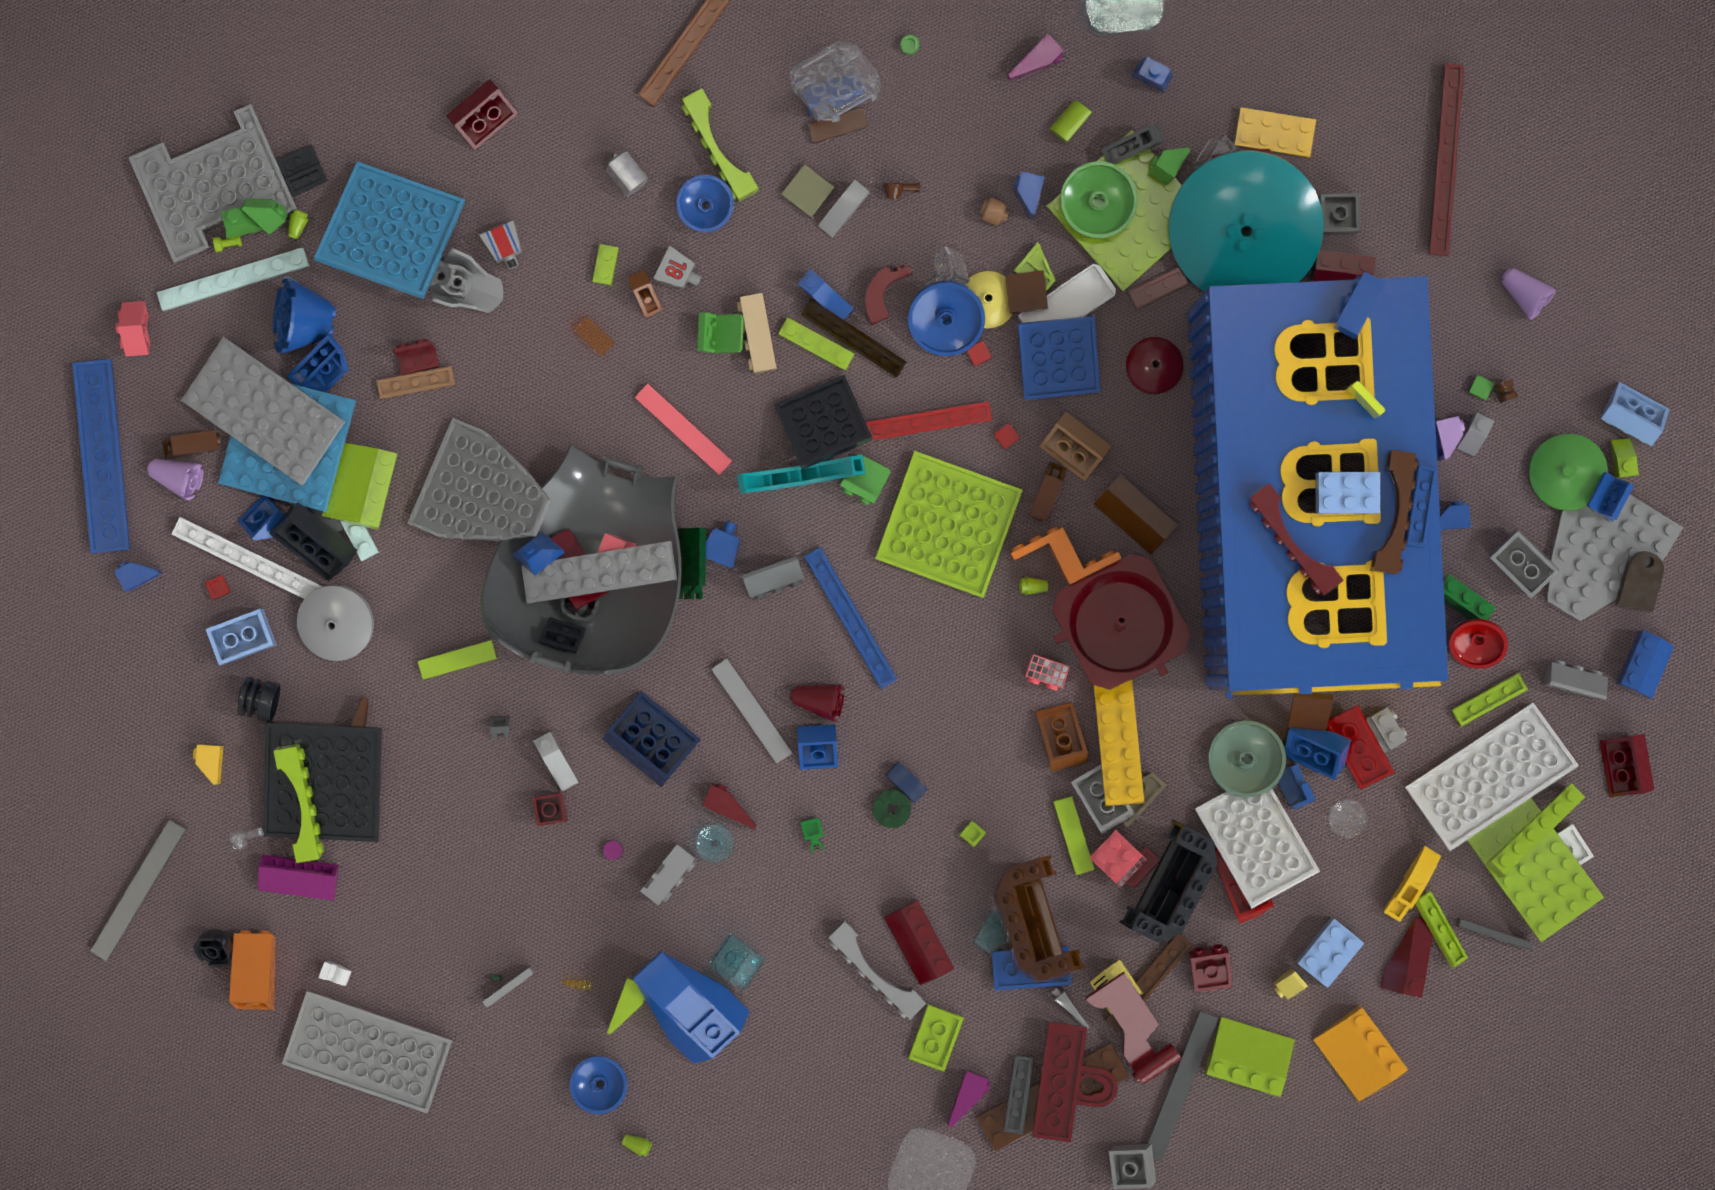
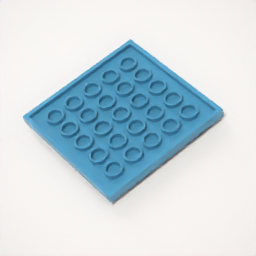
(389, 230)
(252, 473)

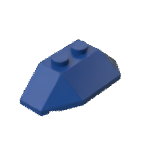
(321, 367)

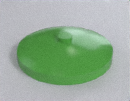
(1098, 200)
(1567, 471)

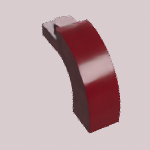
(874, 302)

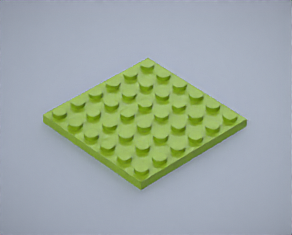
(1147, 235)
(949, 524)

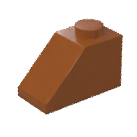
(645, 293)

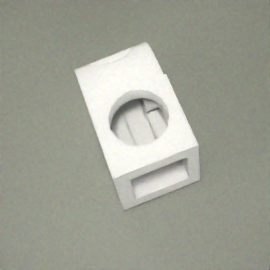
(335, 973)

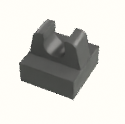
(500, 725)

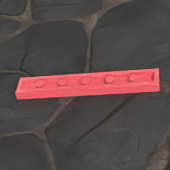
(683, 429)

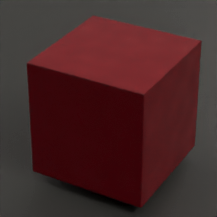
(550, 809)

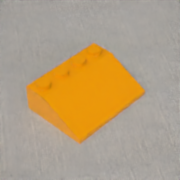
(1360, 1054)

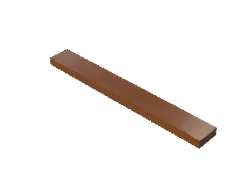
(682, 50)

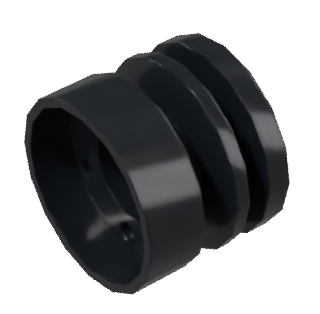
(259, 699)

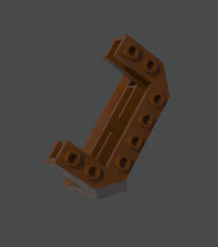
(1030, 923)

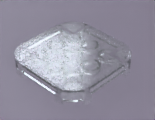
(835, 80)
(931, 1162)

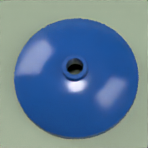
(701, 190)
(587, 1093)

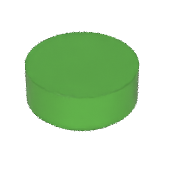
(909, 44)

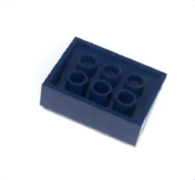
(651, 739)

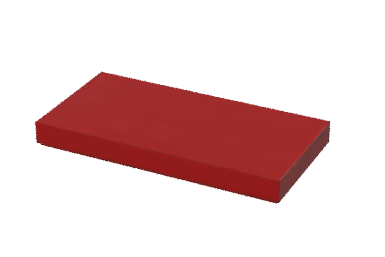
(1365, 756)

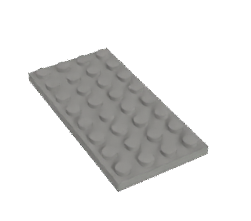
(263, 411)
(367, 1051)

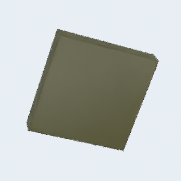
(807, 191)

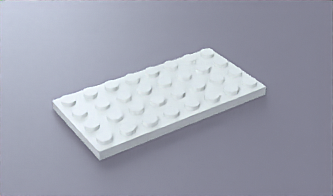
(1491, 777)

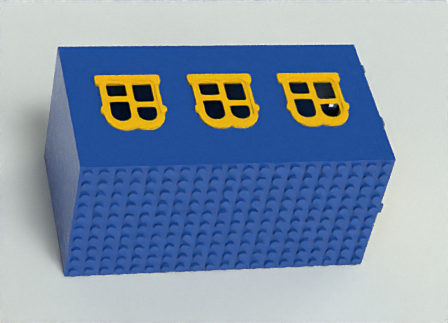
(1253, 434)

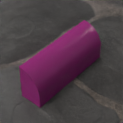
(298, 879)

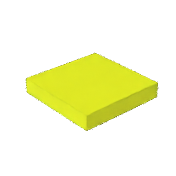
(1370, 404)

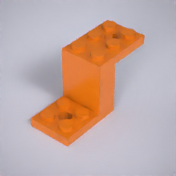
(1064, 555)

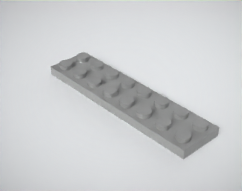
(601, 572)

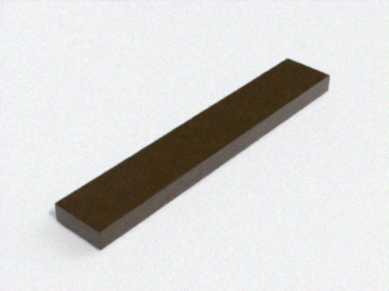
(853, 338)

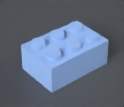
(1348, 493)
(241, 637)
(1329, 952)

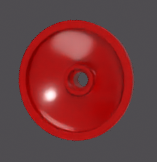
(1478, 651)

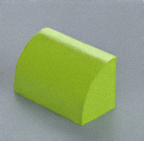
(1070, 121)

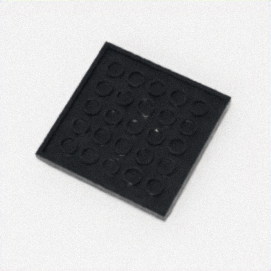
(342, 775)

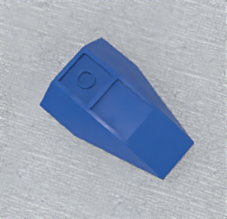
(690, 1007)

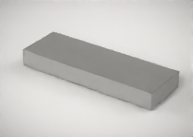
(509, 986)

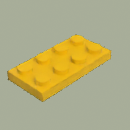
(1275, 132)

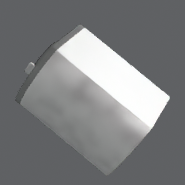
(626, 173)

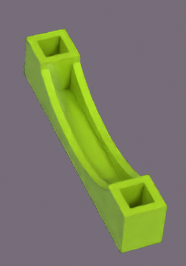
(698, 106)
(290, 760)
(1536, 830)

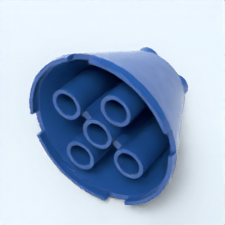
(300, 316)

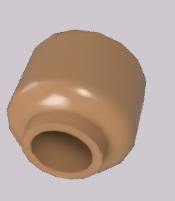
(994, 211)

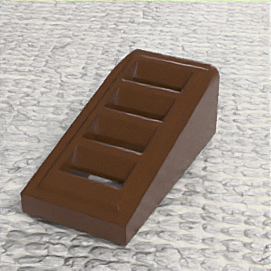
(361, 713)

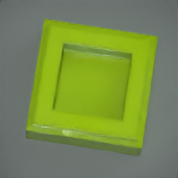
(972, 833)

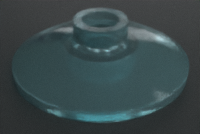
(705, 848)

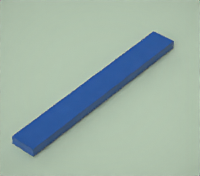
(850, 617)

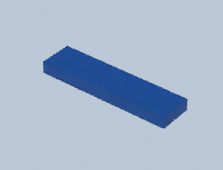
(1421, 506)

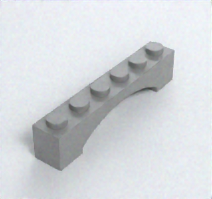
(907, 1001)

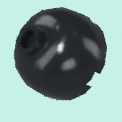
(214, 947)

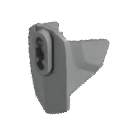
(477, 290)

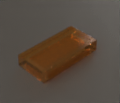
(594, 336)

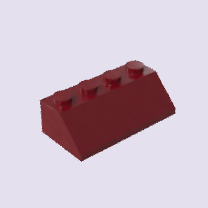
(919, 942)

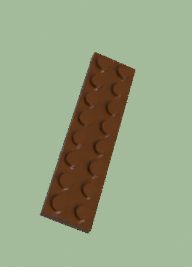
(993, 1119)

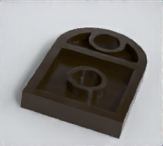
(1640, 582)

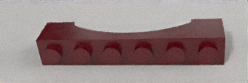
(1267, 504)

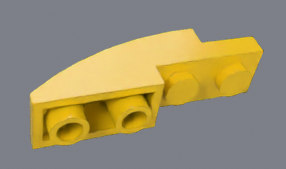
(1413, 883)

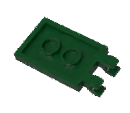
(693, 561)

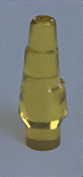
(579, 984)

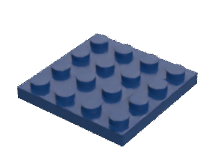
(1058, 357)

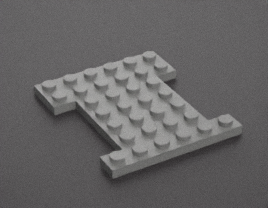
(217, 177)

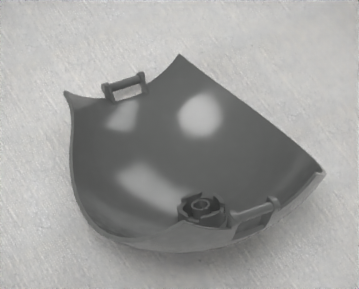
(626, 622)

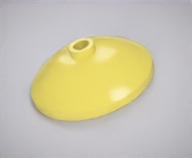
(995, 285)

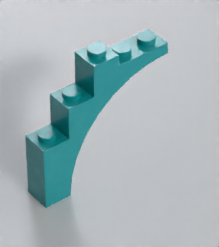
(796, 477)

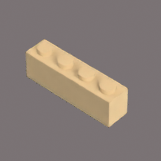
(758, 333)

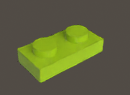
(605, 264)

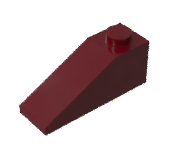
(724, 803)

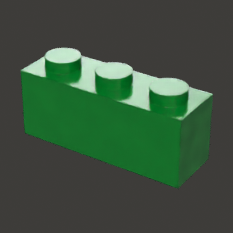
(1465, 600)

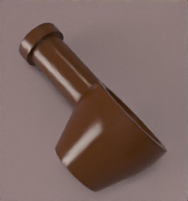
(894, 190)

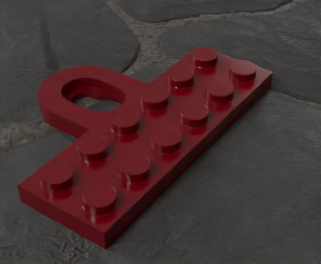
(1061, 1079)

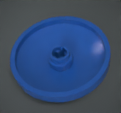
(946, 318)

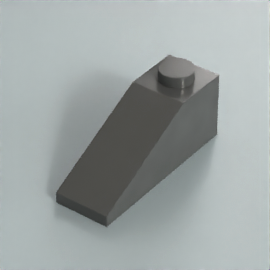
(1134, 144)

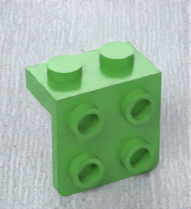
(720, 333)
(867, 485)

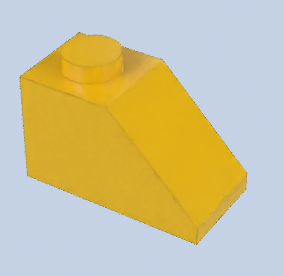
(209, 761)

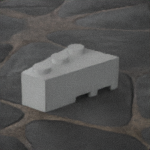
(669, 875)

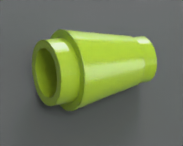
(297, 223)
(1032, 585)
(638, 1145)

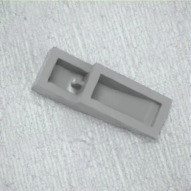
(844, 208)

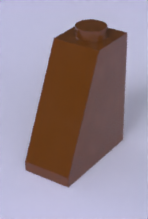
(190, 444)
(1048, 491)

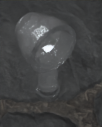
(239, 838)

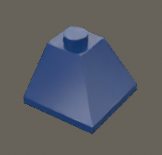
(261, 518)
(538, 553)

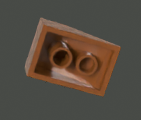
(1061, 737)

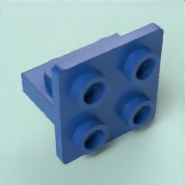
(1610, 496)

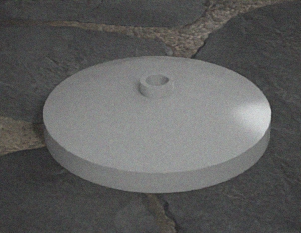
(346, 610)

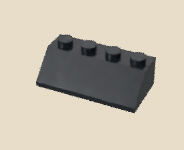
(313, 541)

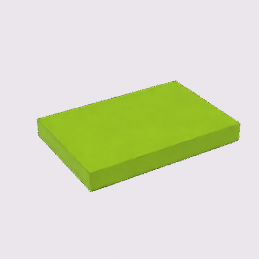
(935, 1037)

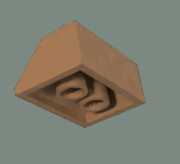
(1075, 446)

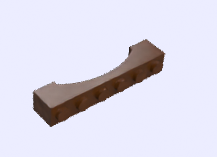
(1401, 469)

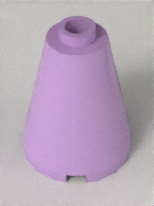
(1527, 291)
(177, 476)

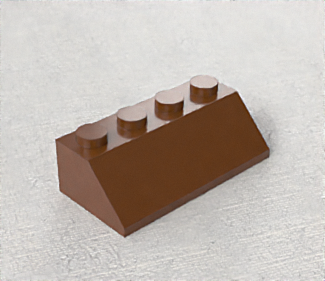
(1135, 514)

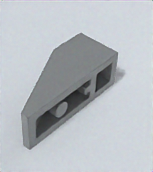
(556, 760)

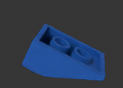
(1318, 750)

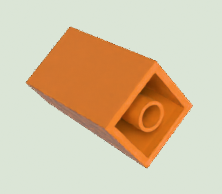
(253, 971)

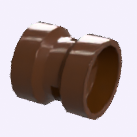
(1505, 386)

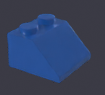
(1028, 191)
(817, 747)

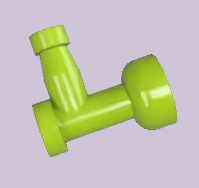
(219, 244)

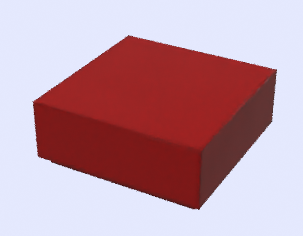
(979, 353)
(1006, 436)
(217, 587)

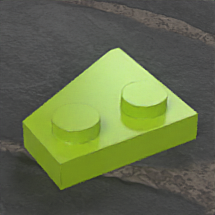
(1036, 261)

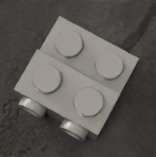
(1386, 729)

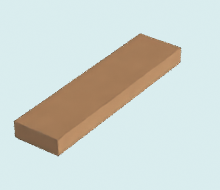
(415, 382)

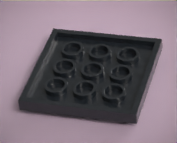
(823, 422)

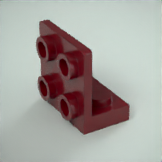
(417, 356)

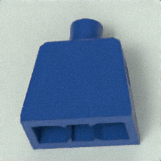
(1153, 74)
(723, 546)

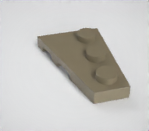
(1152, 789)

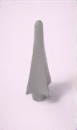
(1063, 1000)

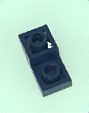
(906, 782)

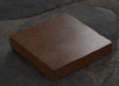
(1026, 292)

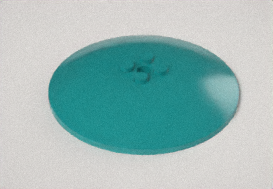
(1242, 192)

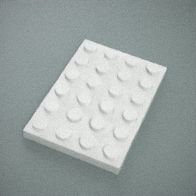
(1257, 844)

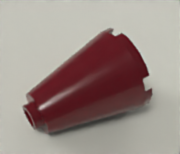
(820, 699)

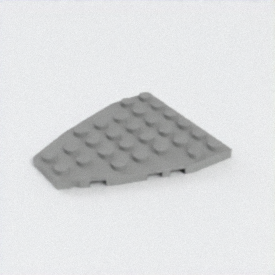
(478, 491)
(1596, 551)

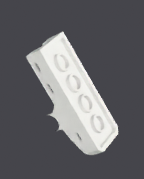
(1075, 297)

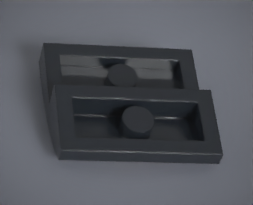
(302, 170)
(562, 635)

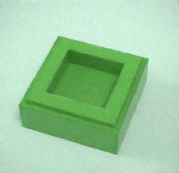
(1481, 387)

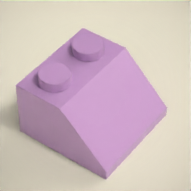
(1448, 436)

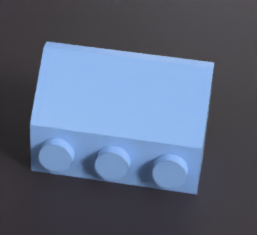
(1635, 414)

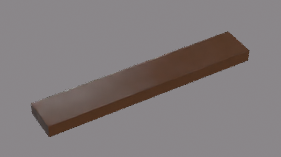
(1157, 971)

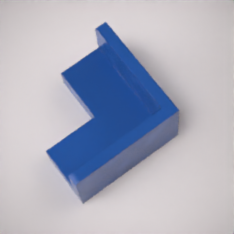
(1295, 788)

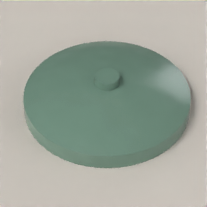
(1247, 759)

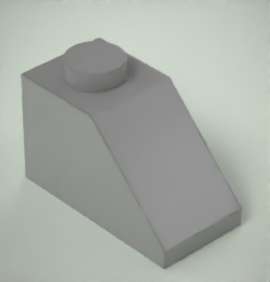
(1475, 434)

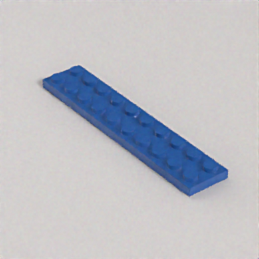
(101, 456)

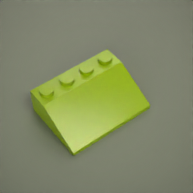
(361, 486)
(1250, 1056)

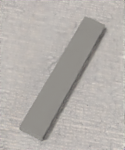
(751, 711)

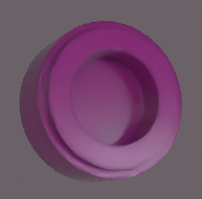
(613, 850)

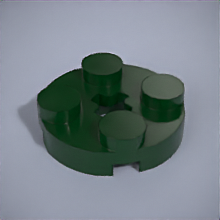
(895, 798)

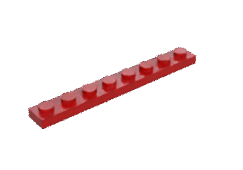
(930, 421)

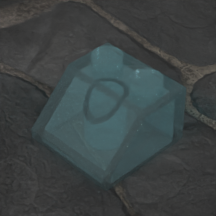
(737, 962)

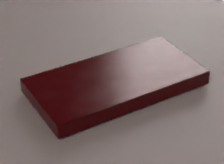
(572, 549)

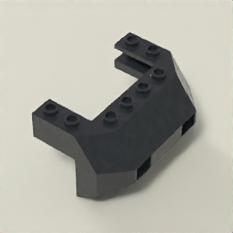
(1174, 885)

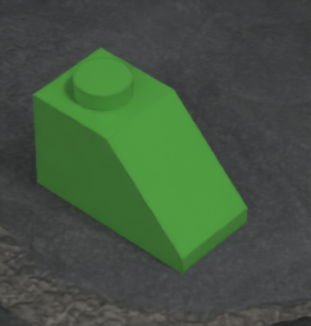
(1168, 164)
(265, 213)
(238, 223)

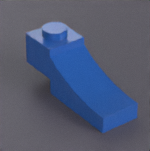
(824, 295)

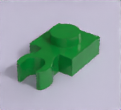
(812, 831)

